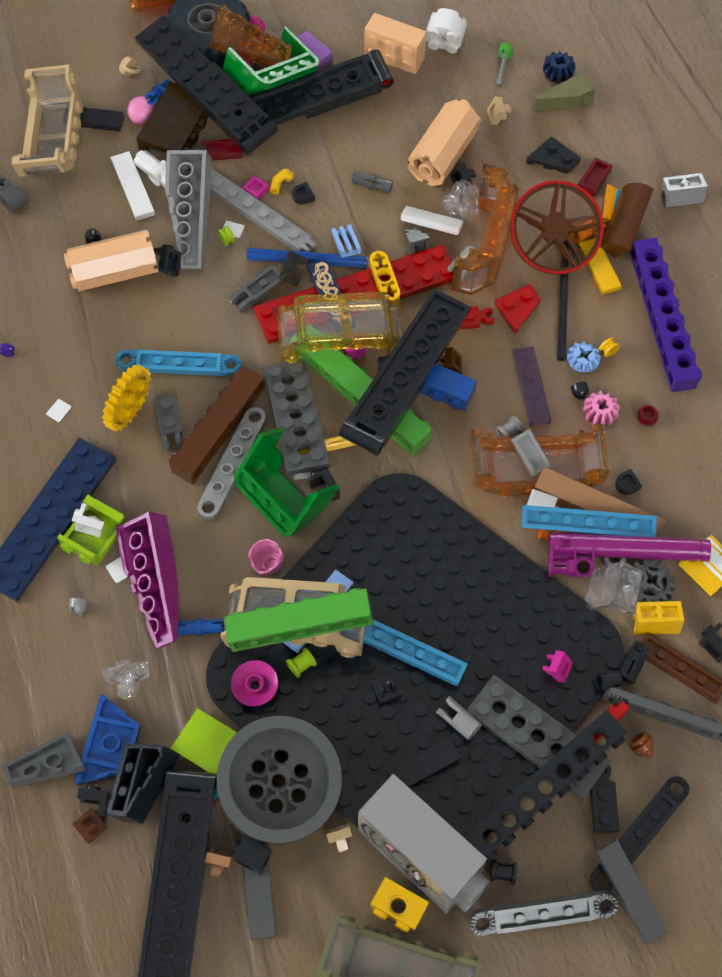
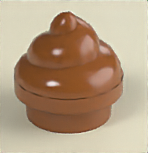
(642, 744)

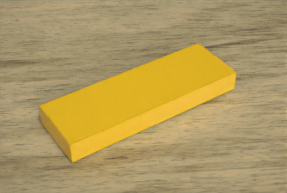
(600, 268)

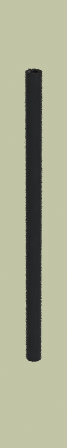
(563, 300)

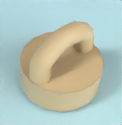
(129, 66)

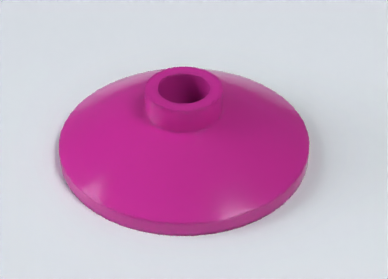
(250, 673)

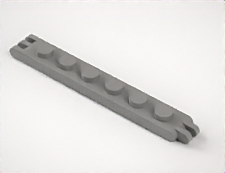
(260, 213)

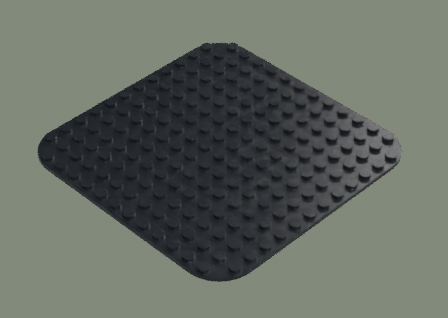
(459, 591)

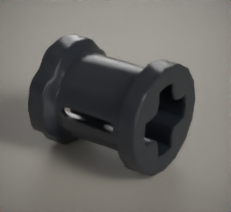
(503, 871)

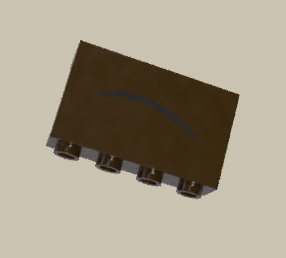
(173, 122)

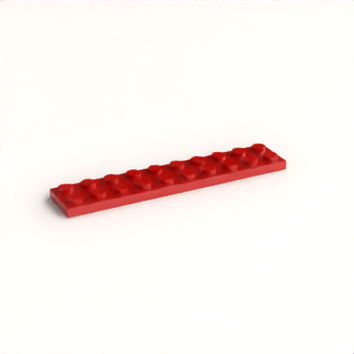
(413, 274)

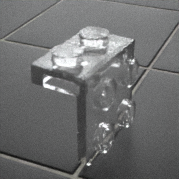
(614, 586)

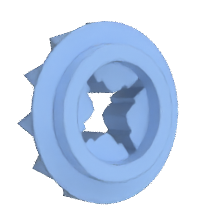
(583, 364)

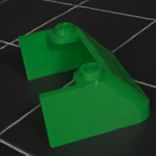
(299, 64)
(272, 493)

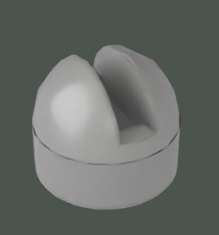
(77, 605)

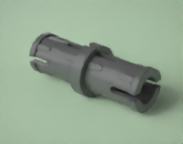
(385, 185)

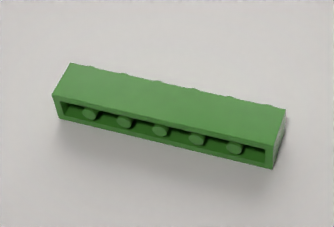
(298, 620)

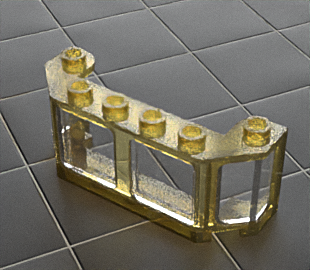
(338, 323)

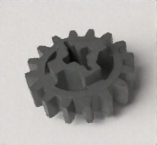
(651, 587)

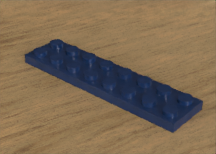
(50, 515)

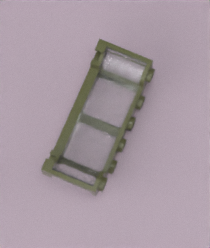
(366, 953)

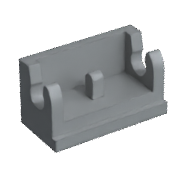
(684, 190)

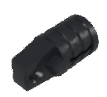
(635, 656)

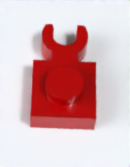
(476, 317)

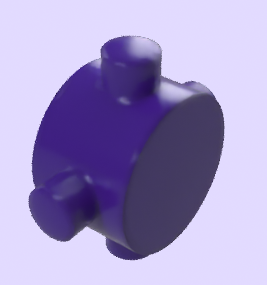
(6, 350)

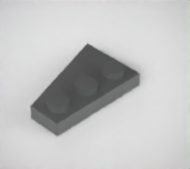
(44, 762)

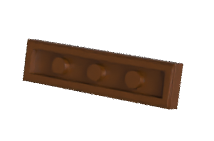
(683, 669)

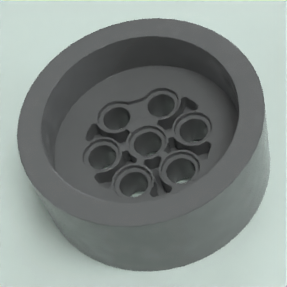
(305, 747)

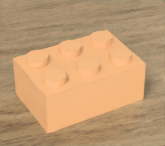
(398, 42)

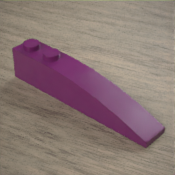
(151, 565)

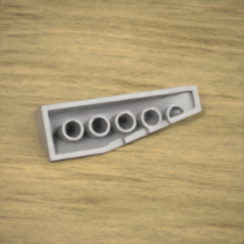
(189, 200)

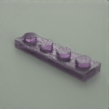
(531, 386)

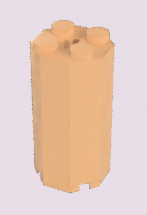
(444, 142)
(111, 260)

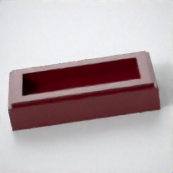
(222, 149)
(595, 176)

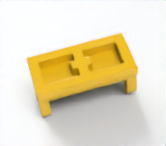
(658, 618)

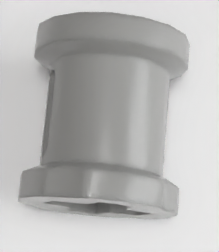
(510, 429)

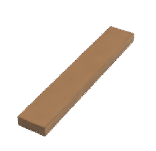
(586, 496)

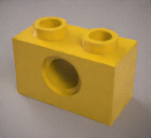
(391, 892)

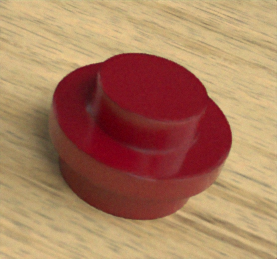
(647, 415)

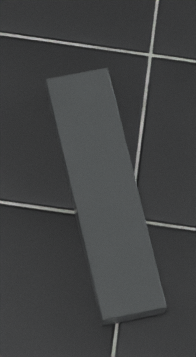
(631, 892)

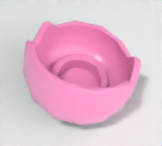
(139, 110)
(266, 557)

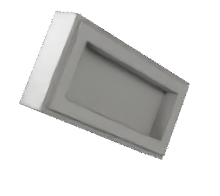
(530, 452)

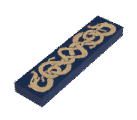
(323, 277)

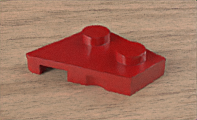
(517, 306)

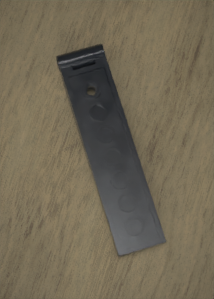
(207, 85)
(326, 88)
(404, 373)
(178, 874)

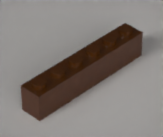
(216, 425)

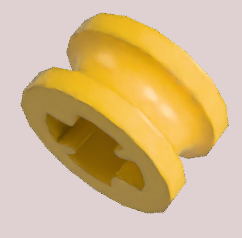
(609, 347)

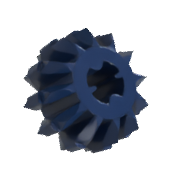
(559, 67)

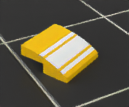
(707, 574)

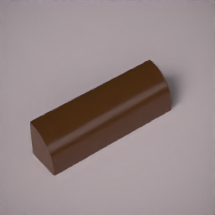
(626, 219)

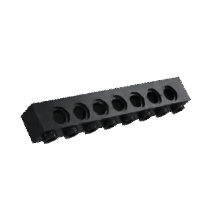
(603, 725)

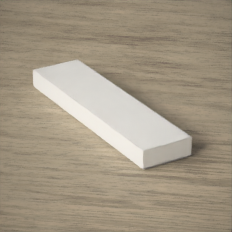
(132, 186)

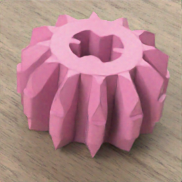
(593, 407)

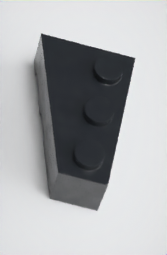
(140, 780)

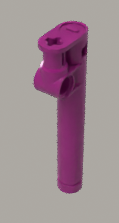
(572, 548)

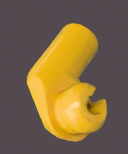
(277, 180)

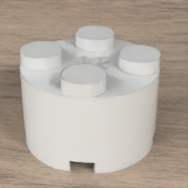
(445, 30)

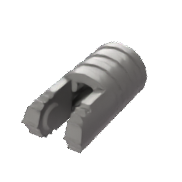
(463, 721)

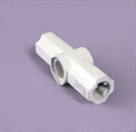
(152, 167)

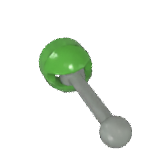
(505, 52)

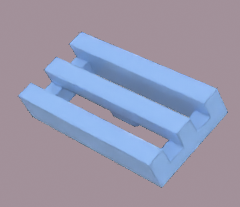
(342, 232)

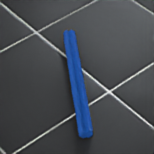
(332, 259)

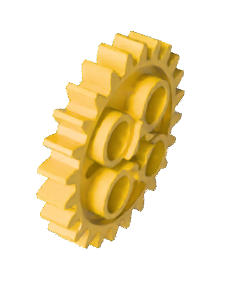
(126, 397)

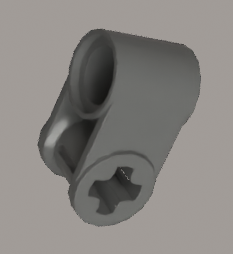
(11, 195)

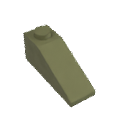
(566, 95)

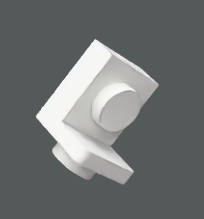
(89, 525)

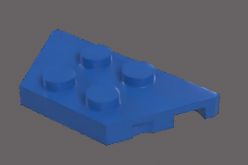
(106, 742)

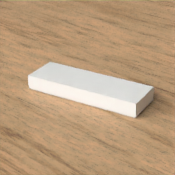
(431, 220)

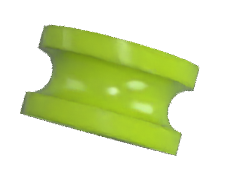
(226, 236)

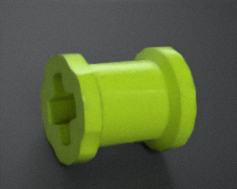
(301, 662)

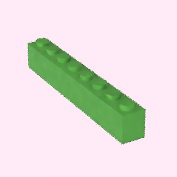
(353, 382)

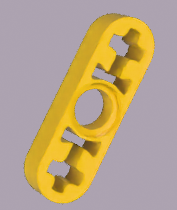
(385, 270)

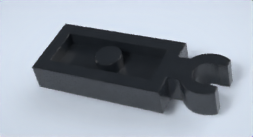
(604, 804)

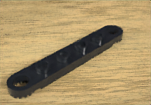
(646, 825)

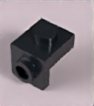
(94, 795)

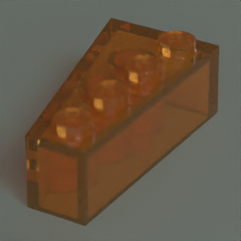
(246, 39)

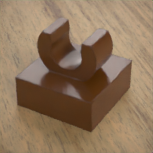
(452, 360)
(89, 826)

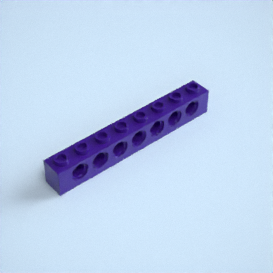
(678, 377)

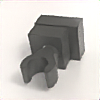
(416, 240)

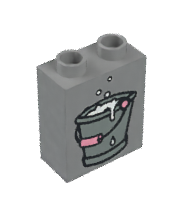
(423, 846)

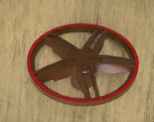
(556, 227)

